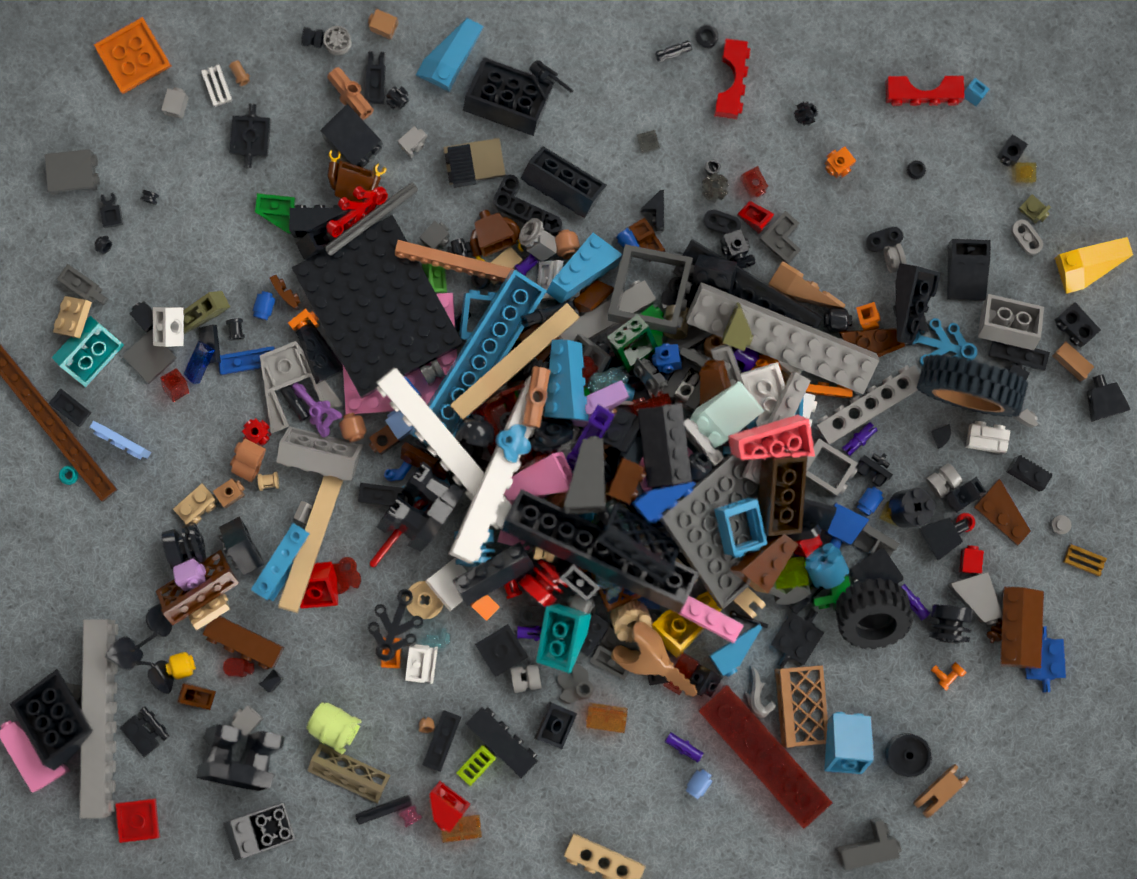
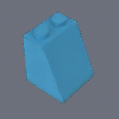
(848, 743)

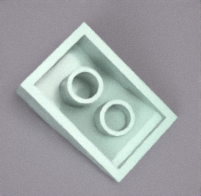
(726, 414)

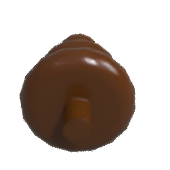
(995, 632)

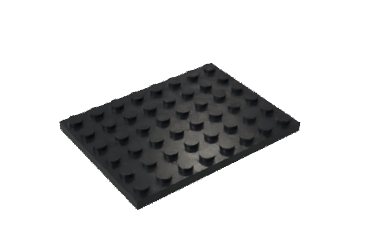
(377, 307)

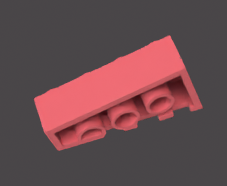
(776, 440)

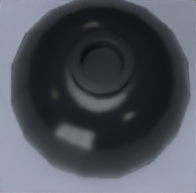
(476, 431)

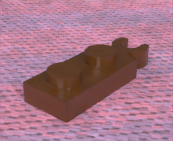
(416, 457)

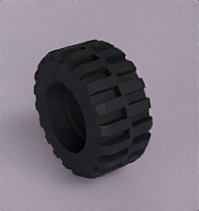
(872, 597)

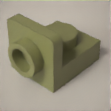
(1035, 209)

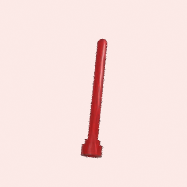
(392, 539)

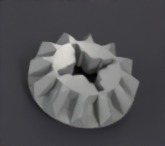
(531, 232)

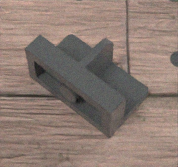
(871, 540)

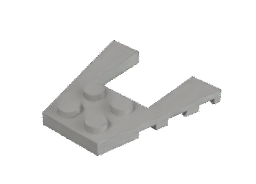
(283, 368)

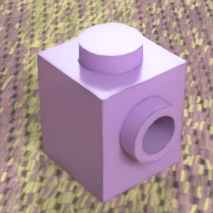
(189, 574)

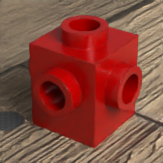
(263, 434)

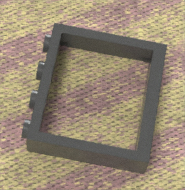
(656, 324)

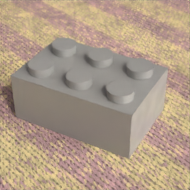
(1011, 322)

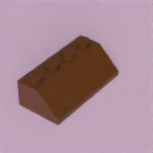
(1022, 627)

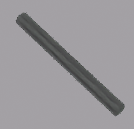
(371, 218)

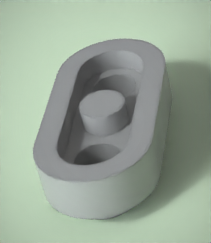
(1027, 237)

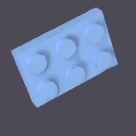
(119, 441)

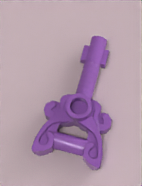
(317, 410)

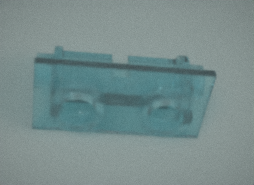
(600, 380)

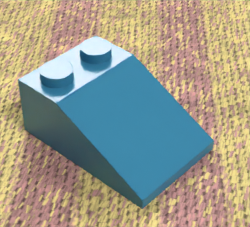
(731, 655)

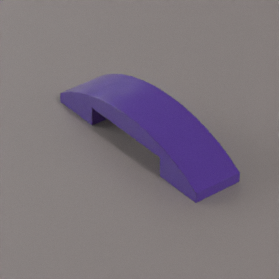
(597, 426)

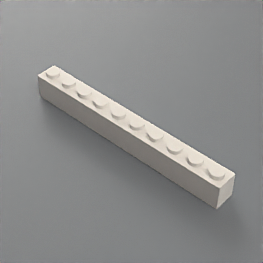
(437, 436)
(490, 491)

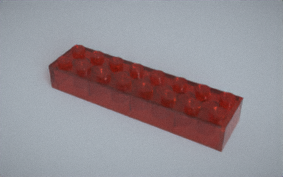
(765, 756)

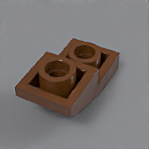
(288, 296)

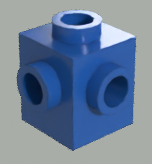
(667, 358)

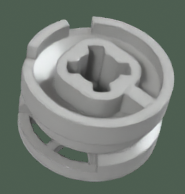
(337, 40)
(893, 257)

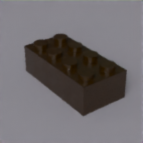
(782, 494)

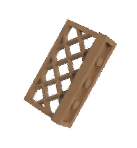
(786, 710)

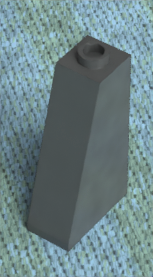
(588, 480)

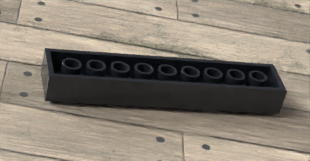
(577, 542)

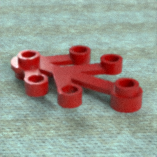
(375, 197)

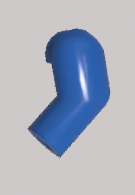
(397, 474)

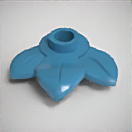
(516, 442)

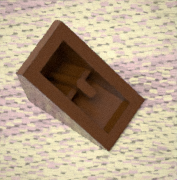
(196, 696)

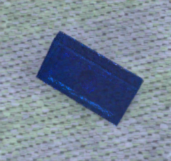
(198, 362)

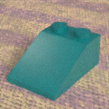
(562, 636)

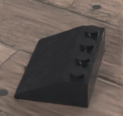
(507, 96)
(52, 720)

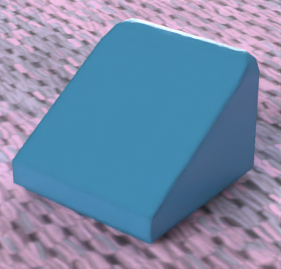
(975, 92)

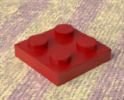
(137, 820)

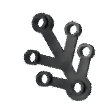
(394, 628)

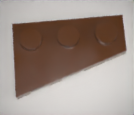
(875, 340)

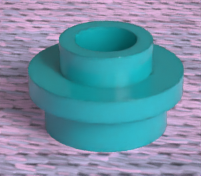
(62, 475)

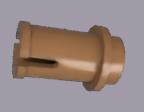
(241, 76)

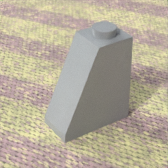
(979, 595)

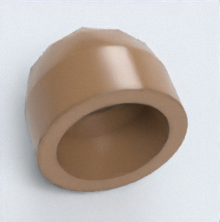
(426, 725)

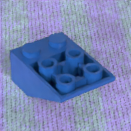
(654, 502)

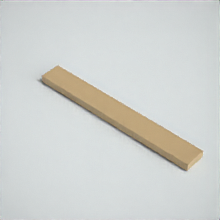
(514, 361)
(307, 555)

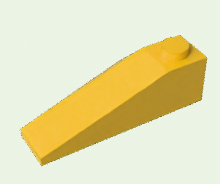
(1087, 264)
(679, 631)

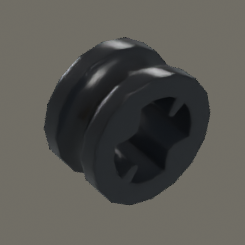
(149, 197)

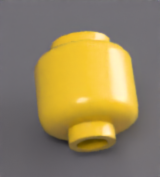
(180, 665)

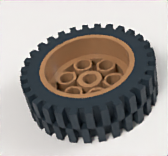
(972, 385)

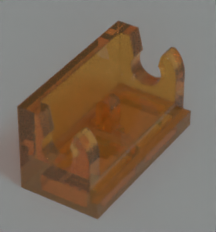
(606, 717)
(467, 828)

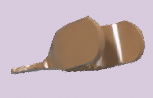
(651, 658)

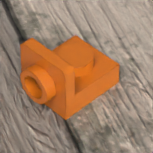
(302, 318)

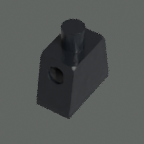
(1106, 399)
(944, 536)

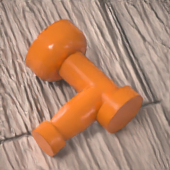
(946, 680)

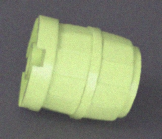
(333, 726)

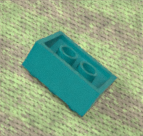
(89, 354)

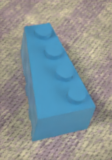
(584, 267)

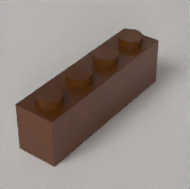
(243, 641)

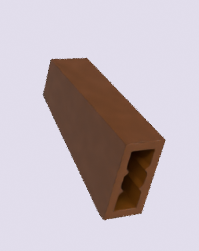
(713, 379)

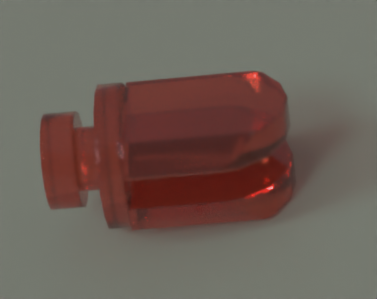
(238, 667)

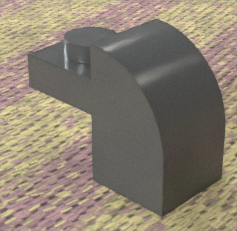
(789, 595)

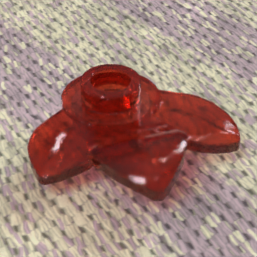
(345, 577)

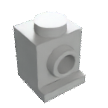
(412, 141)

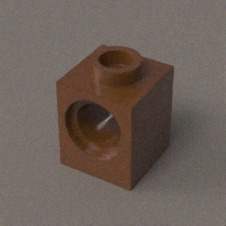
(392, 440)

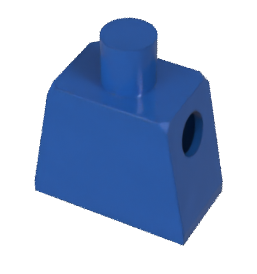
(845, 526)

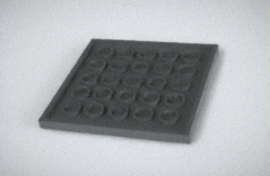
(697, 533)

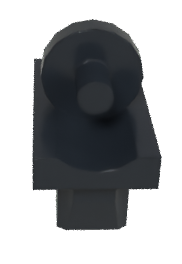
(881, 473)

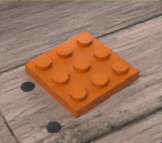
(132, 55)

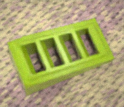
(487, 753)

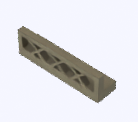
(346, 776)

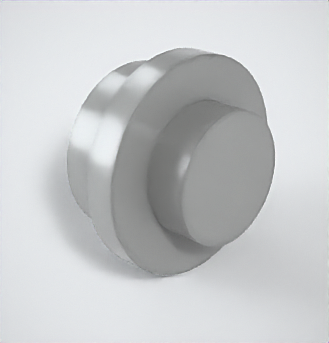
(1061, 524)

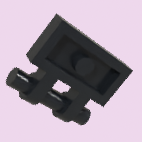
(140, 735)

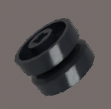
(896, 754)

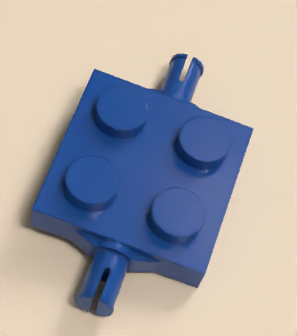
(1051, 661)

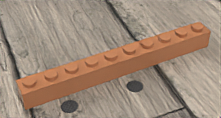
(451, 261)

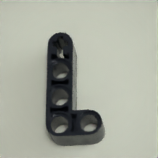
(530, 210)

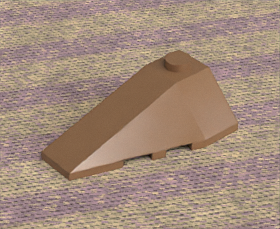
(792, 284)

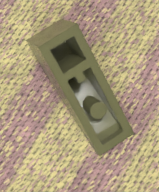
(204, 310)

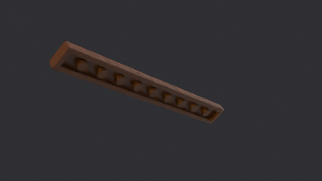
(55, 427)

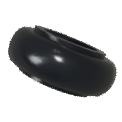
(706, 44)

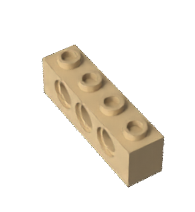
(579, 843)

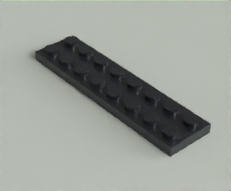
(755, 290)

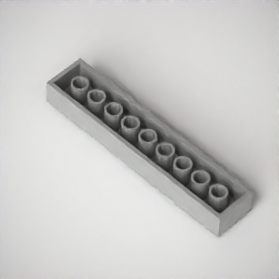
(786, 339)
(99, 710)

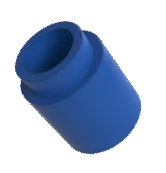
(263, 305)
(870, 501)

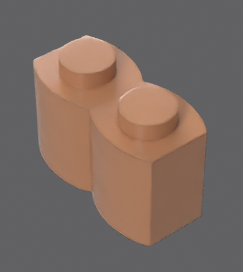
(247, 460)

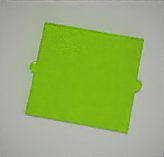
(793, 574)

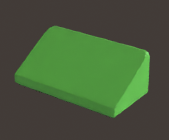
(436, 277)

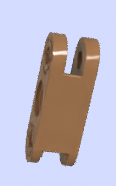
(941, 791)

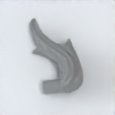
(754, 697)

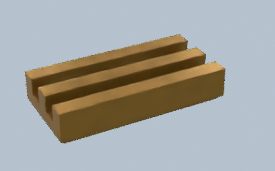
(1069, 554)

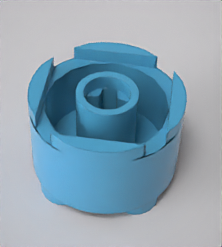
(826, 566)

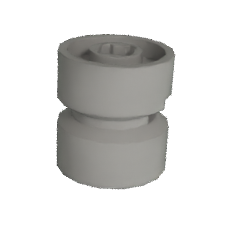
(944, 480)
(533, 678)

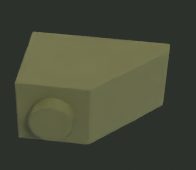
(738, 331)

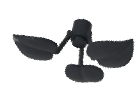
(127, 655)

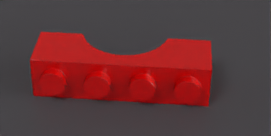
(735, 56)
(900, 91)

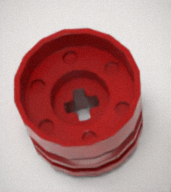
(543, 584)

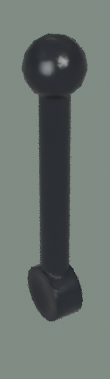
(733, 614)

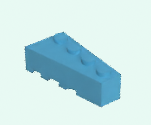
(565, 382)

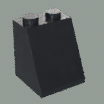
(351, 137)

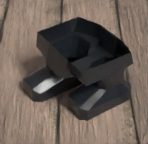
(413, 522)
(253, 768)

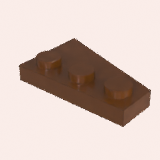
(1002, 513)

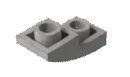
(1027, 418)

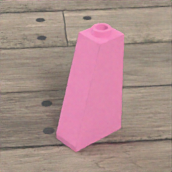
(542, 478)
(26, 758)

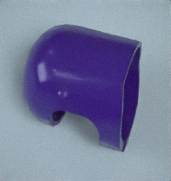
(746, 358)

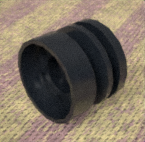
(188, 545)
(951, 623)

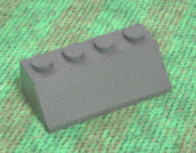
(319, 454)

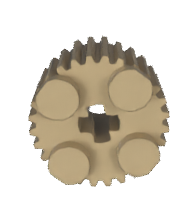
(626, 616)

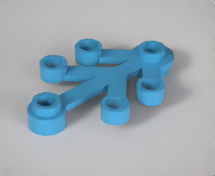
(944, 343)

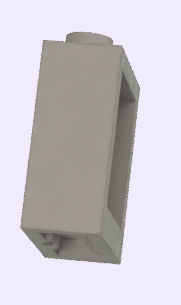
(851, 471)

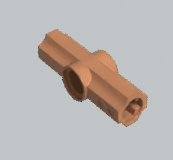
(350, 93)
(534, 409)

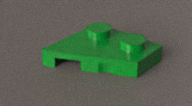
(275, 209)

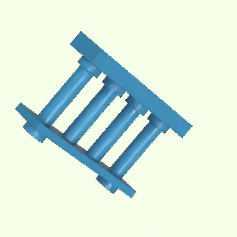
(279, 566)

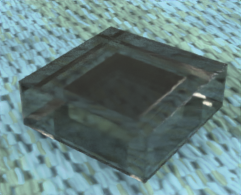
(648, 141)

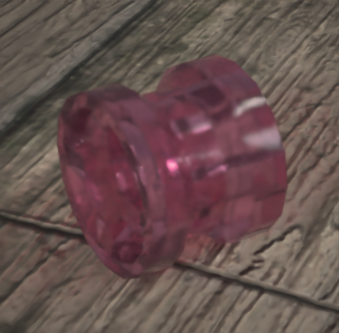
(410, 815)

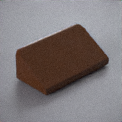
(593, 296)

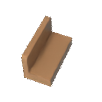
(1073, 361)

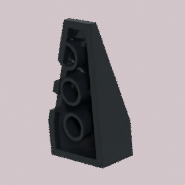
(913, 291)

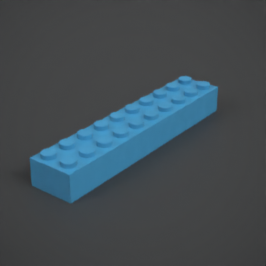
(486, 345)

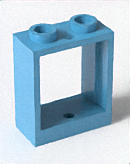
(473, 294)
(755, 524)

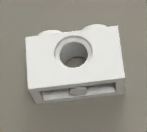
(168, 326)

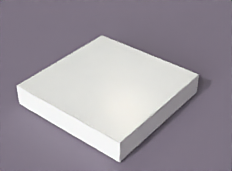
(443, 586)

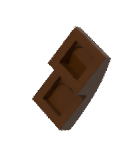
(646, 235)

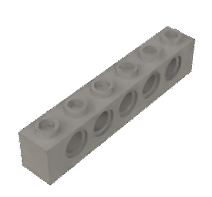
(830, 434)

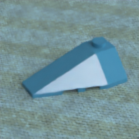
(447, 59)

